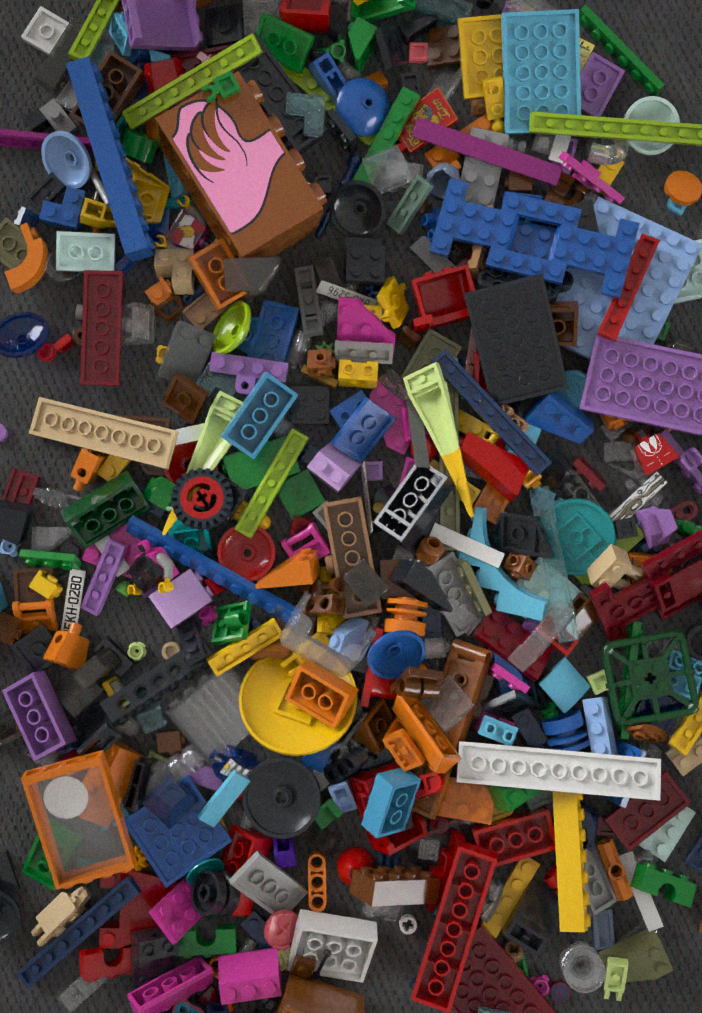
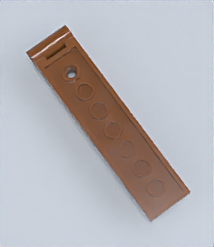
(465, 662)

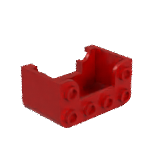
(307, 14)

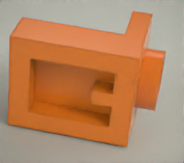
(160, 291)

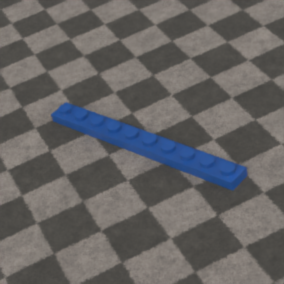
(210, 569)

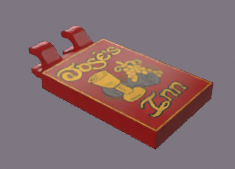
(431, 108)

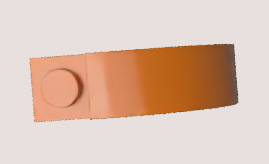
(33, 267)

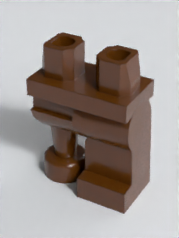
(558, 193)
(320, 602)

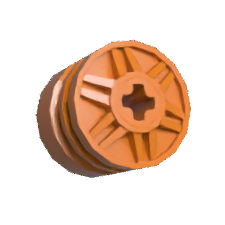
(405, 615)

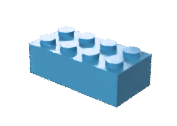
(259, 415)

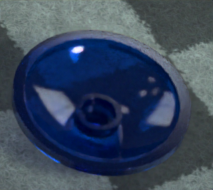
(22, 334)

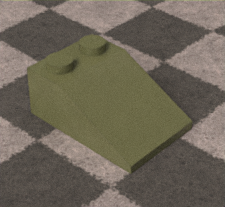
(644, 954)

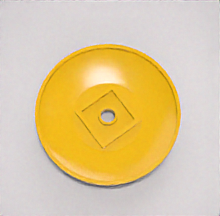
(278, 722)

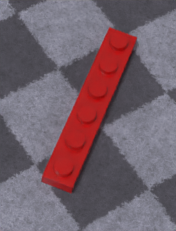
(636, 271)

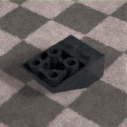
(533, 918)

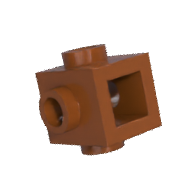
(321, 362)
(520, 566)

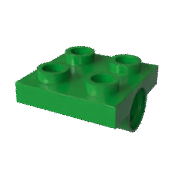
(231, 623)

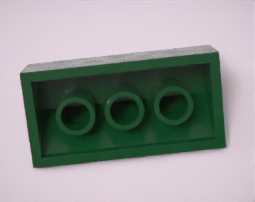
(105, 509)

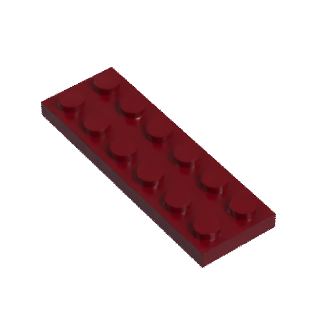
(102, 328)

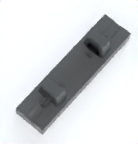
(308, 301)

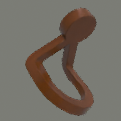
(173, 316)

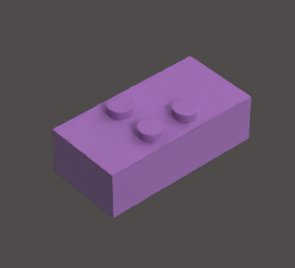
(39, 715)

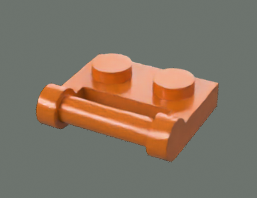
(32, 620)

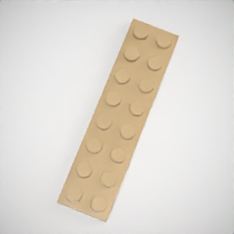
(104, 432)

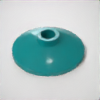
(210, 864)

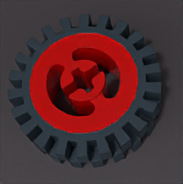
(218, 488)

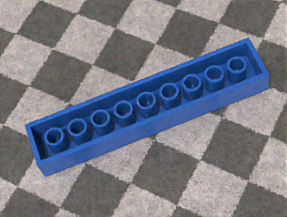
(111, 158)

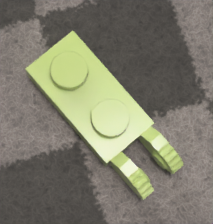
(615, 977)

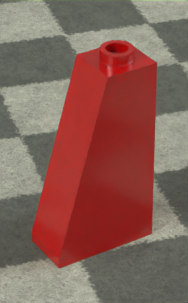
(493, 464)

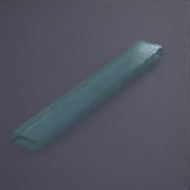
(555, 567)

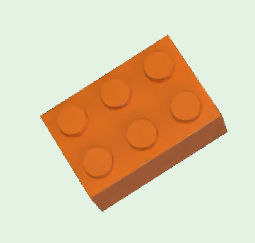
(210, 272)

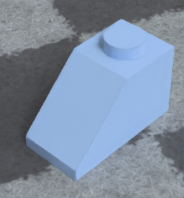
(349, 632)

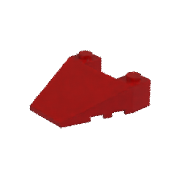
(134, 914)

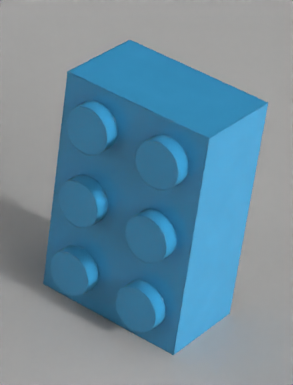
(390, 802)

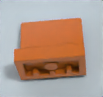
(402, 747)

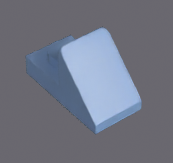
(343, 796)

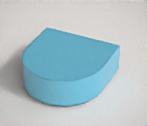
(675, 208)

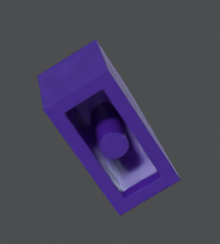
(285, 852)

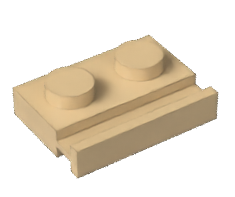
(686, 763)

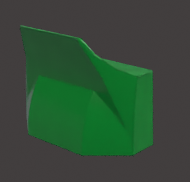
(159, 492)

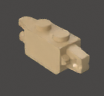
(60, 914)

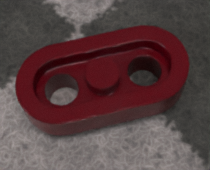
(678, 514)

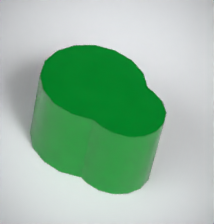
(139, 145)

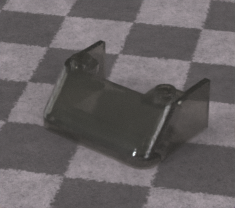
(250, 275)

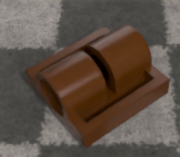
(418, 683)

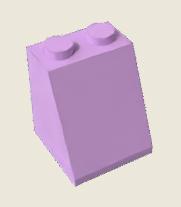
(333, 467)
(184, 600)

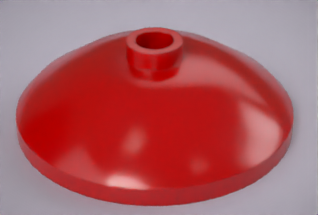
(181, 454)
(232, 556)

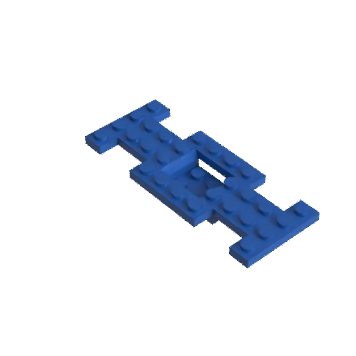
(530, 247)

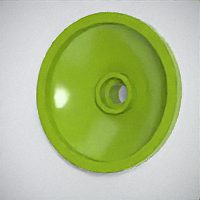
(232, 328)

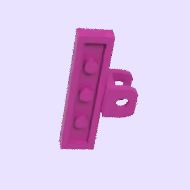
(589, 177)

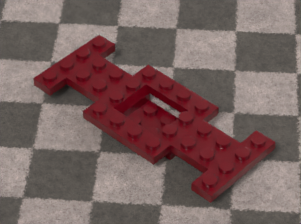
(654, 591)

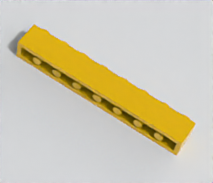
(570, 862)

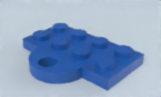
(271, 332)

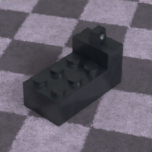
(414, 505)

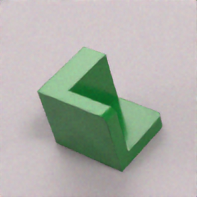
(328, 812)

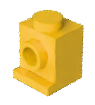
(46, 585)

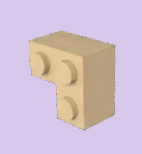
(174, 265)

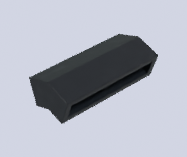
(139, 784)

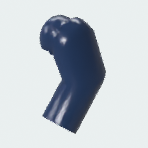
(198, 291)

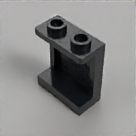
(95, 731)

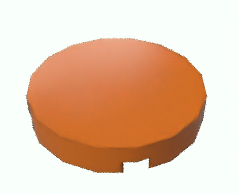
(683, 188)

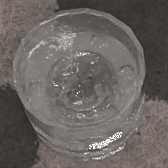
(587, 976)

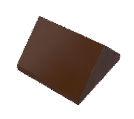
(375, 727)

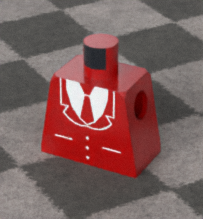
(653, 451)

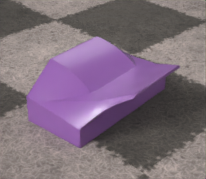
(656, 525)

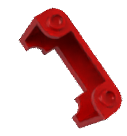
(362, 787)

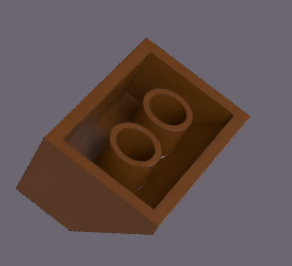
(565, 321)

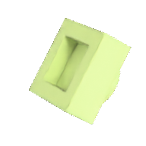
(597, 681)

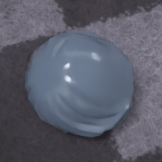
(439, 178)

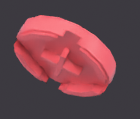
(280, 928)

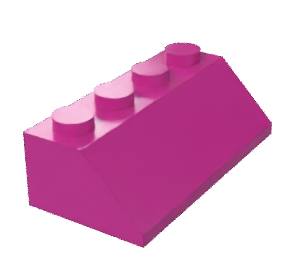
(171, 987)

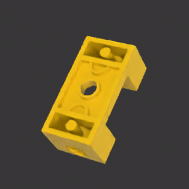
(358, 373)

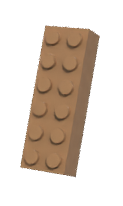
(348, 547)

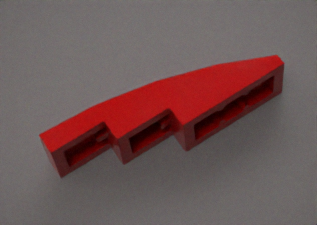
(444, 863)

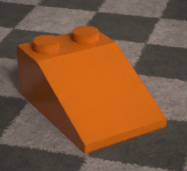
(297, 570)

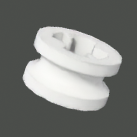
(411, 929)

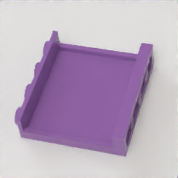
(162, 24)

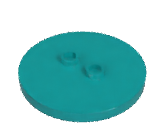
(583, 533)

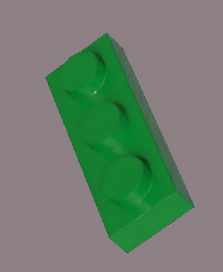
(50, 559)

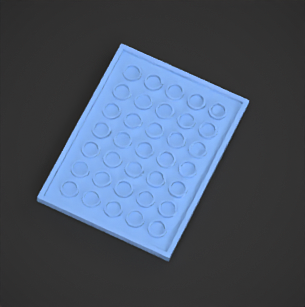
(656, 293)

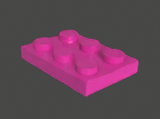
(175, 912)

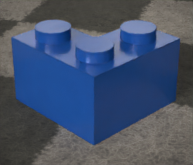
(65, 215)

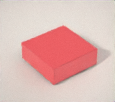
(418, 52)

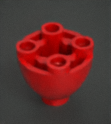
(351, 859)

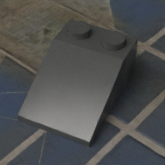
(186, 352)

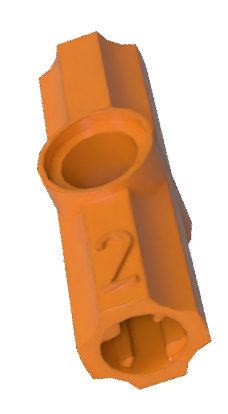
(618, 879)

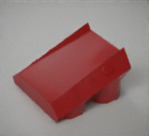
(162, 72)

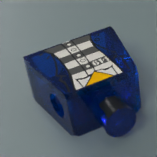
(230, 759)

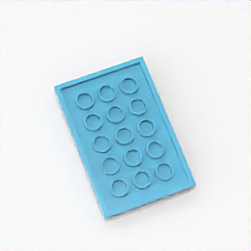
(540, 65)

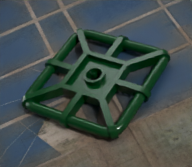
(659, 687)

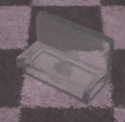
(447, 82)

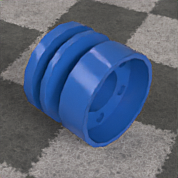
(565, 731)

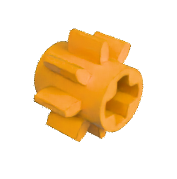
(531, 480)
(141, 859)

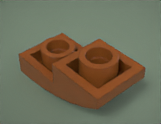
(274, 650)
(649, 732)

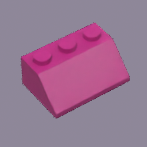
(249, 976)

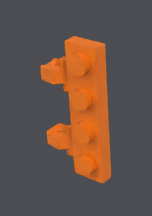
(441, 155)

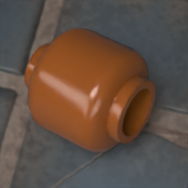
(429, 550)

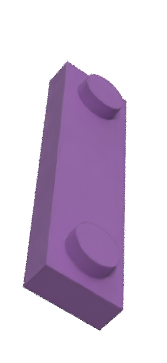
(104, 576)

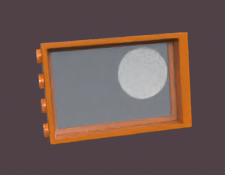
(79, 820)

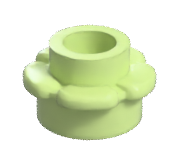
(136, 656)

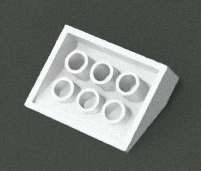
(348, 938)

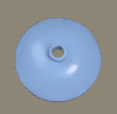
(66, 158)

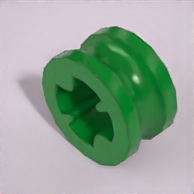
(550, 711)

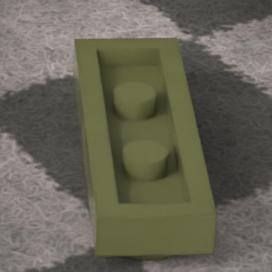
(472, 587)

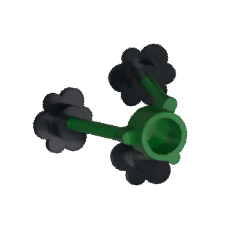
(336, 50)

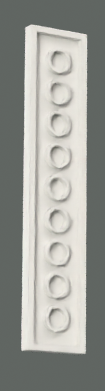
(559, 770)

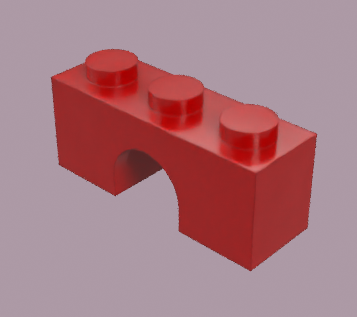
(94, 967)

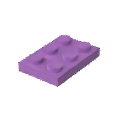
(598, 83)

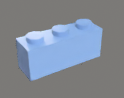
(599, 726)

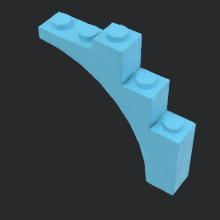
(511, 596)

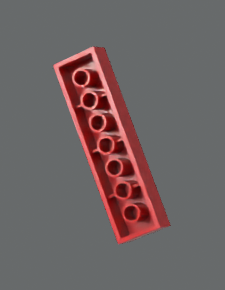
(454, 926)

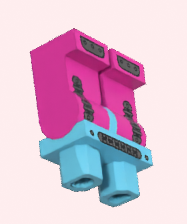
(496, 729)

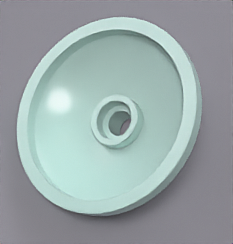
(652, 109)

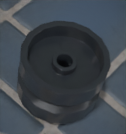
(214, 894)

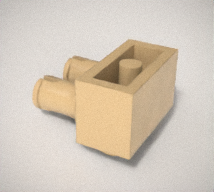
(611, 567)

